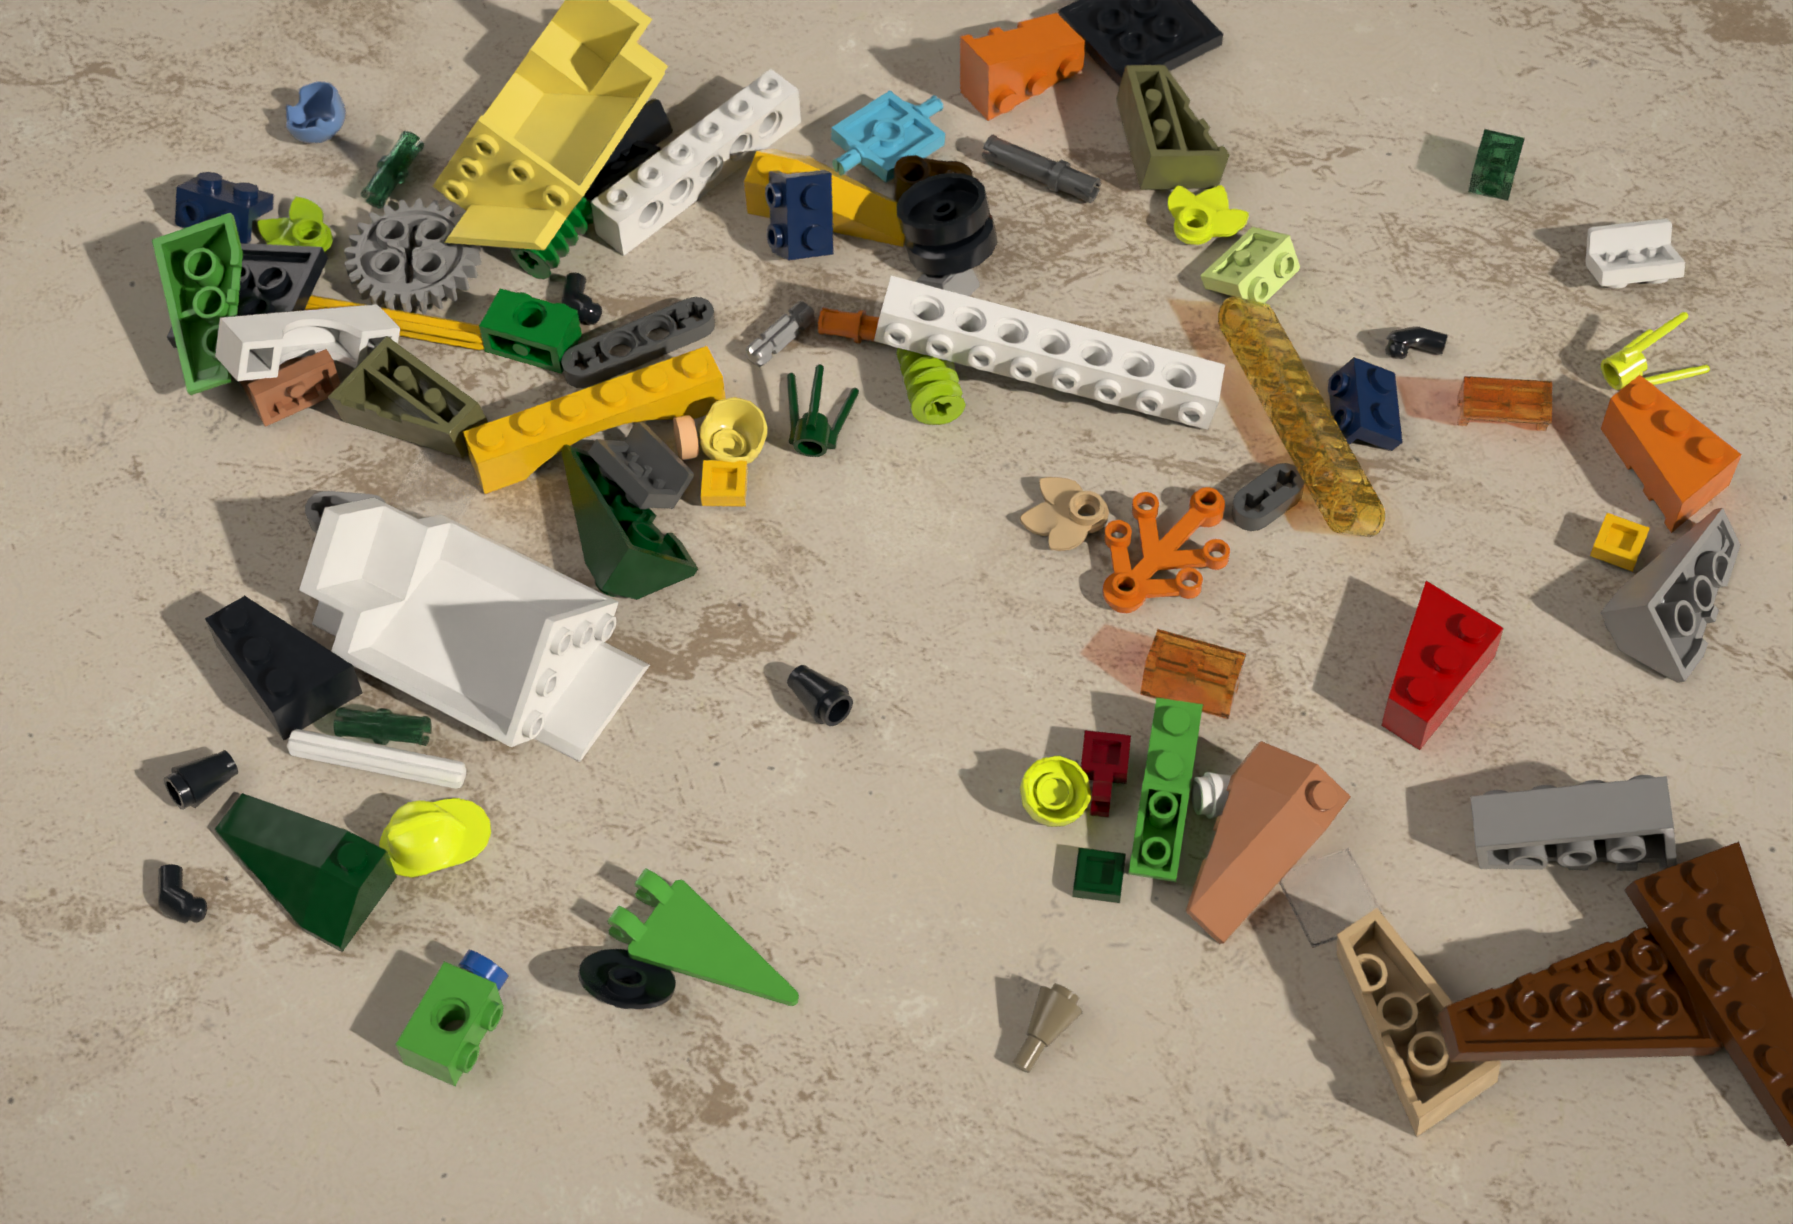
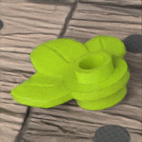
(302, 228)

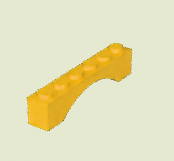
(520, 443)

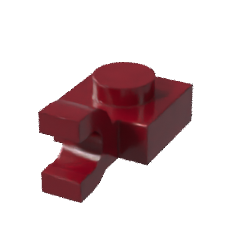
(1105, 762)

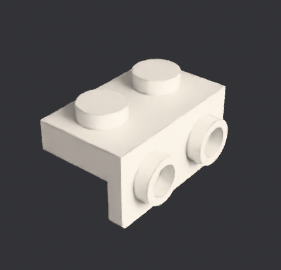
(1633, 253)

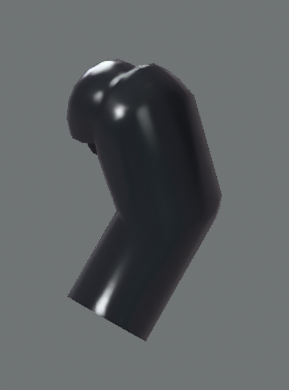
(575, 298)
(1415, 337)
(175, 900)

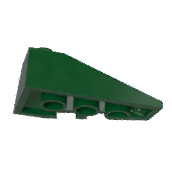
(619, 539)
(310, 867)

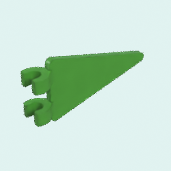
(695, 941)

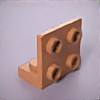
(298, 386)

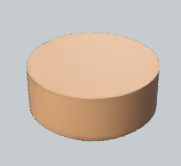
(686, 437)

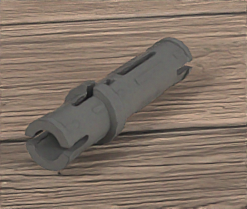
(1057, 175)

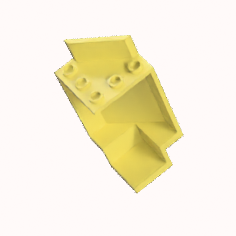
(551, 126)

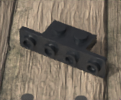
(634, 148)

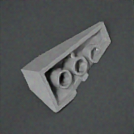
(1671, 600)

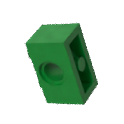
(529, 329)

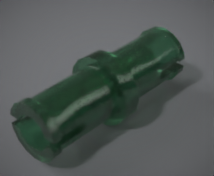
(392, 169)
(382, 726)

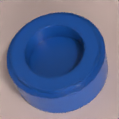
(483, 967)

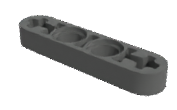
(635, 336)

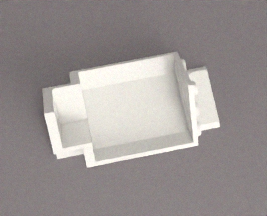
(468, 626)

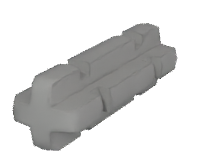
(780, 333)

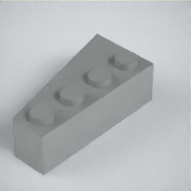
(1576, 825)

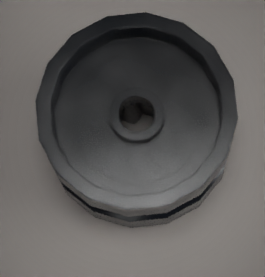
(947, 224)

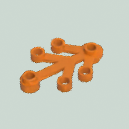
(1162, 553)

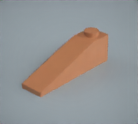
(1268, 823)

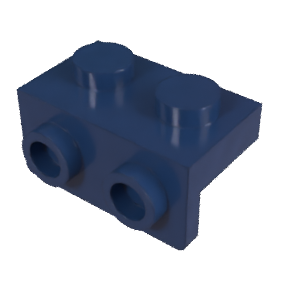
(211, 197)
(800, 214)
(1366, 404)

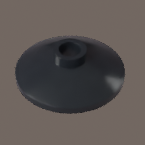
(625, 981)

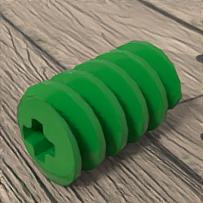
(539, 262)

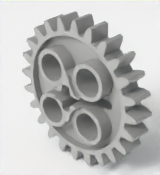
(385, 250)

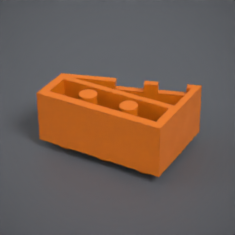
(1018, 63)
(1669, 450)

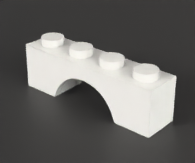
(260, 343)

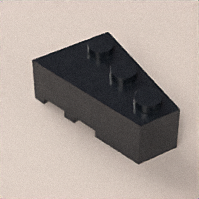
(281, 666)

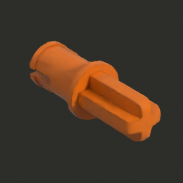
(848, 324)

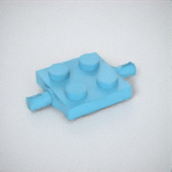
(885, 133)

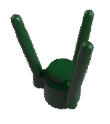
(812, 432)

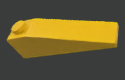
(855, 207)

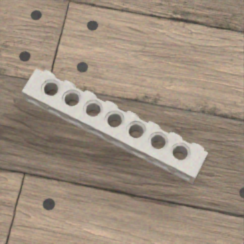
(1050, 352)

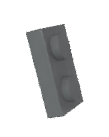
(643, 468)

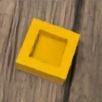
(724, 483)
(1619, 541)

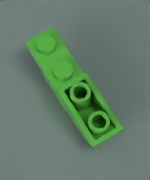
(1165, 790)

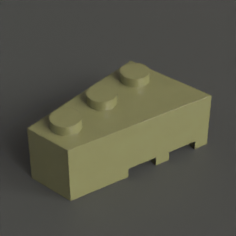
(1164, 133)
(407, 401)

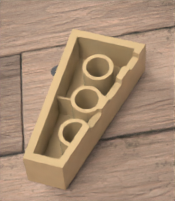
(1401, 1012)

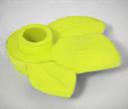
(1204, 215)

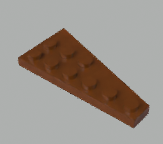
(1724, 954)
(1594, 1004)

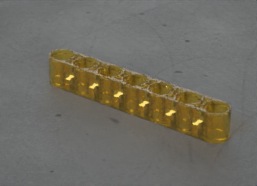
(1301, 418)

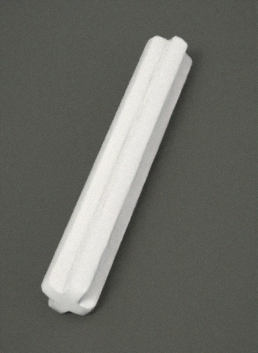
(377, 758)

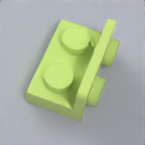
(1254, 266)

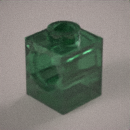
(1496, 164)

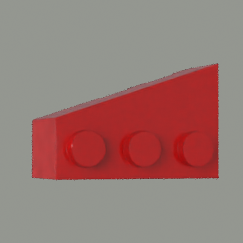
(1439, 664)

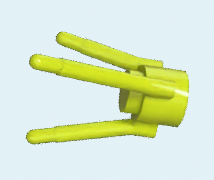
(1630, 362)

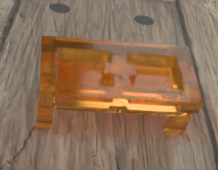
(1505, 401)
(1192, 672)

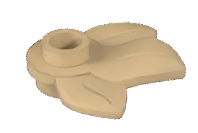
(1061, 513)

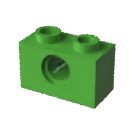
(450, 997)

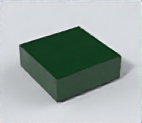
(1099, 875)

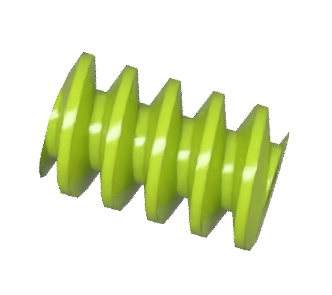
(931, 387)

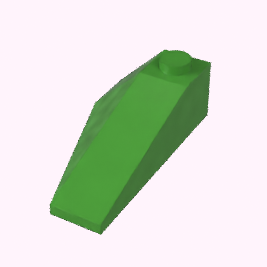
(200, 286)

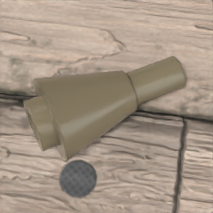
(1053, 1013)

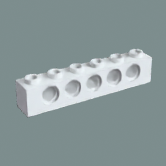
(696, 162)

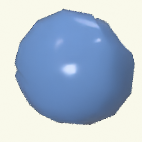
(317, 114)

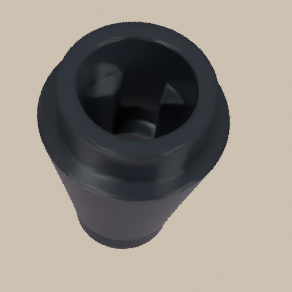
(821, 696)
(199, 779)

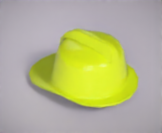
(435, 835)

